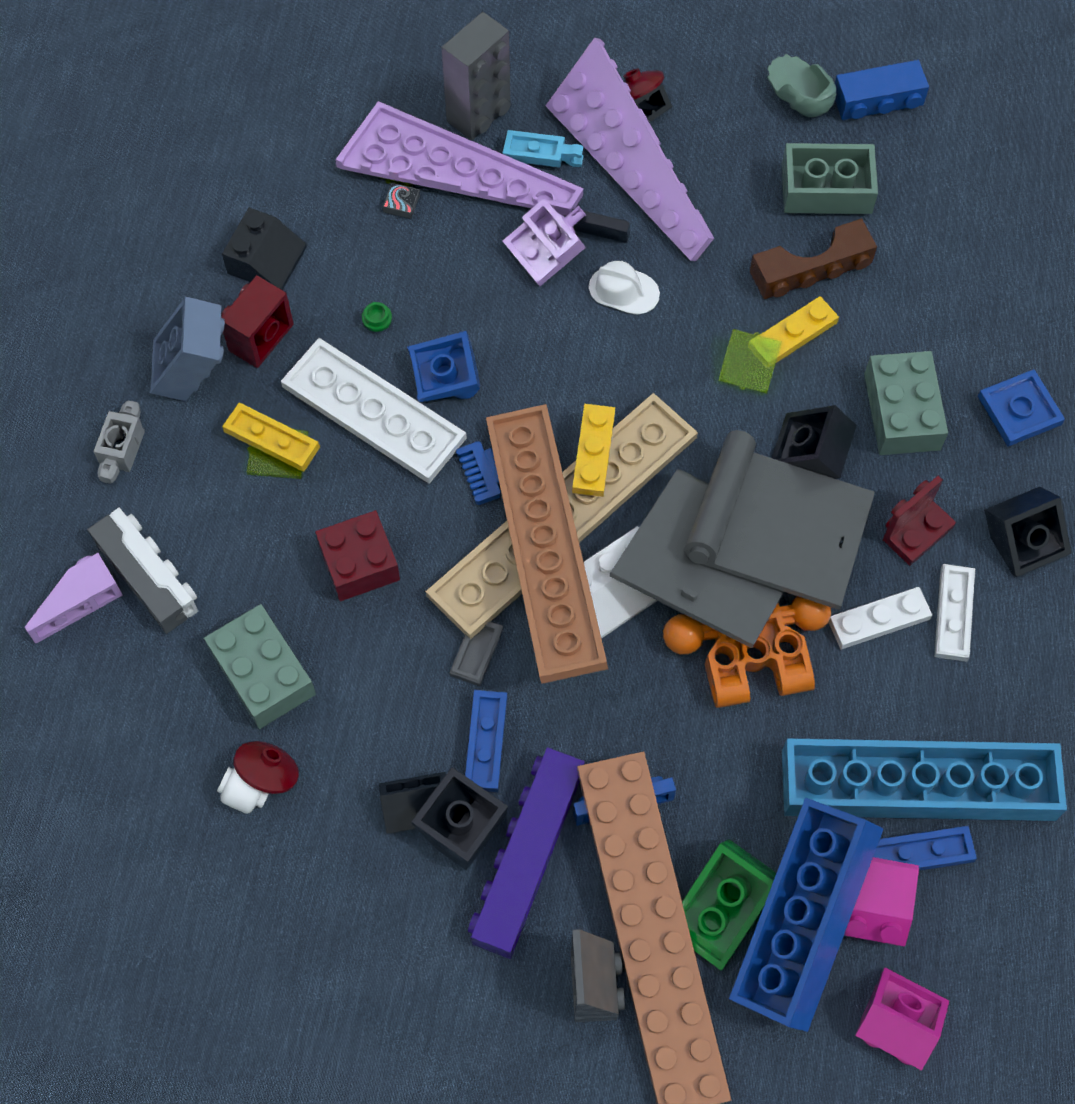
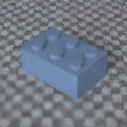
(186, 349)

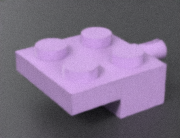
(545, 240)

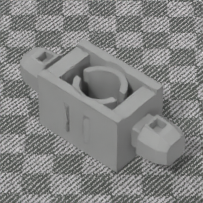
(123, 457)

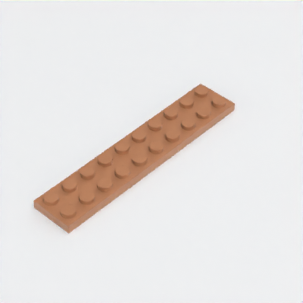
(545, 545)
(653, 932)

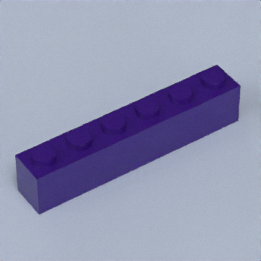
(527, 853)

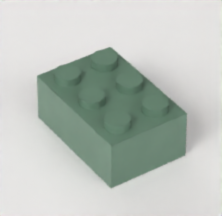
(829, 178)
(905, 403)
(260, 666)

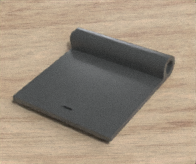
(779, 524)
(660, 568)

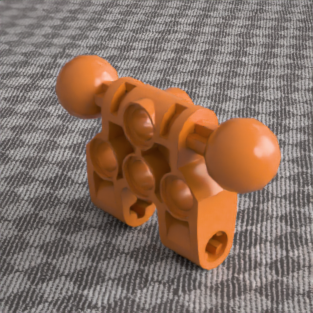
(729, 682)

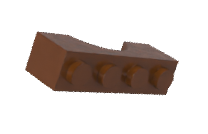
(780, 271)

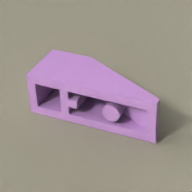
(77, 594)

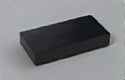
(604, 226)

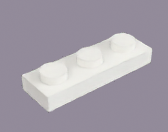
(880, 618)

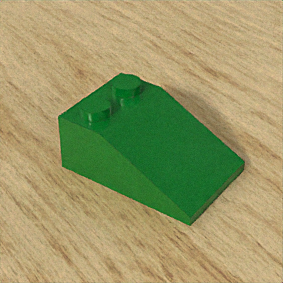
(726, 902)

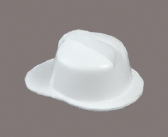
(624, 288)

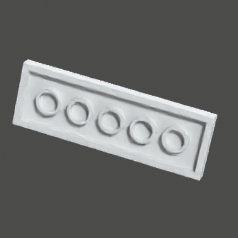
(374, 410)

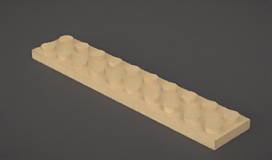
(488, 576)

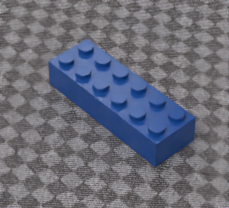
(806, 914)

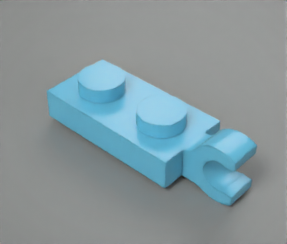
(542, 149)

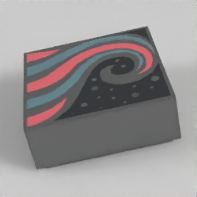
(401, 200)

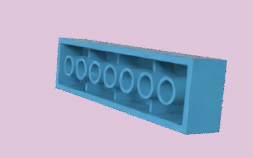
(926, 778)

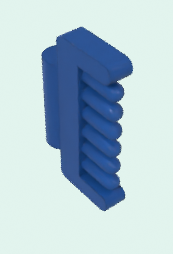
(486, 466)

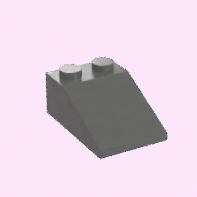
(594, 978)

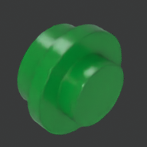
(376, 317)

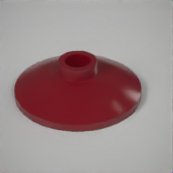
(643, 82)
(266, 767)

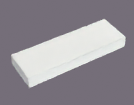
(954, 612)

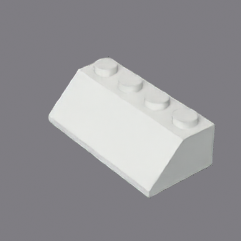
(612, 599)

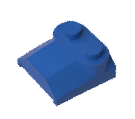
(445, 368)

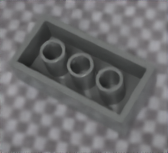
(477, 75)

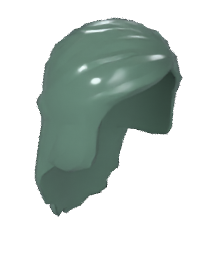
(803, 86)

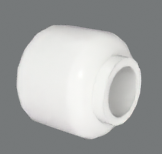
(239, 794)

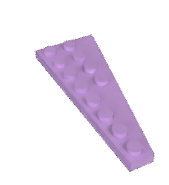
(617, 134)
(423, 154)

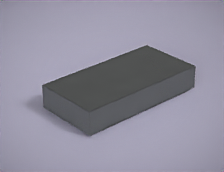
(476, 654)

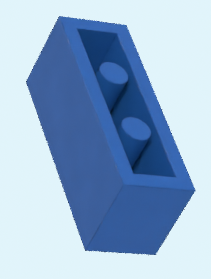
(880, 90)

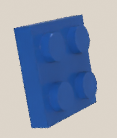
(1021, 407)

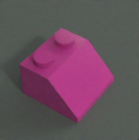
(885, 903)
(903, 1019)

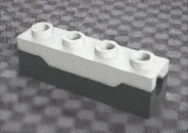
(143, 569)

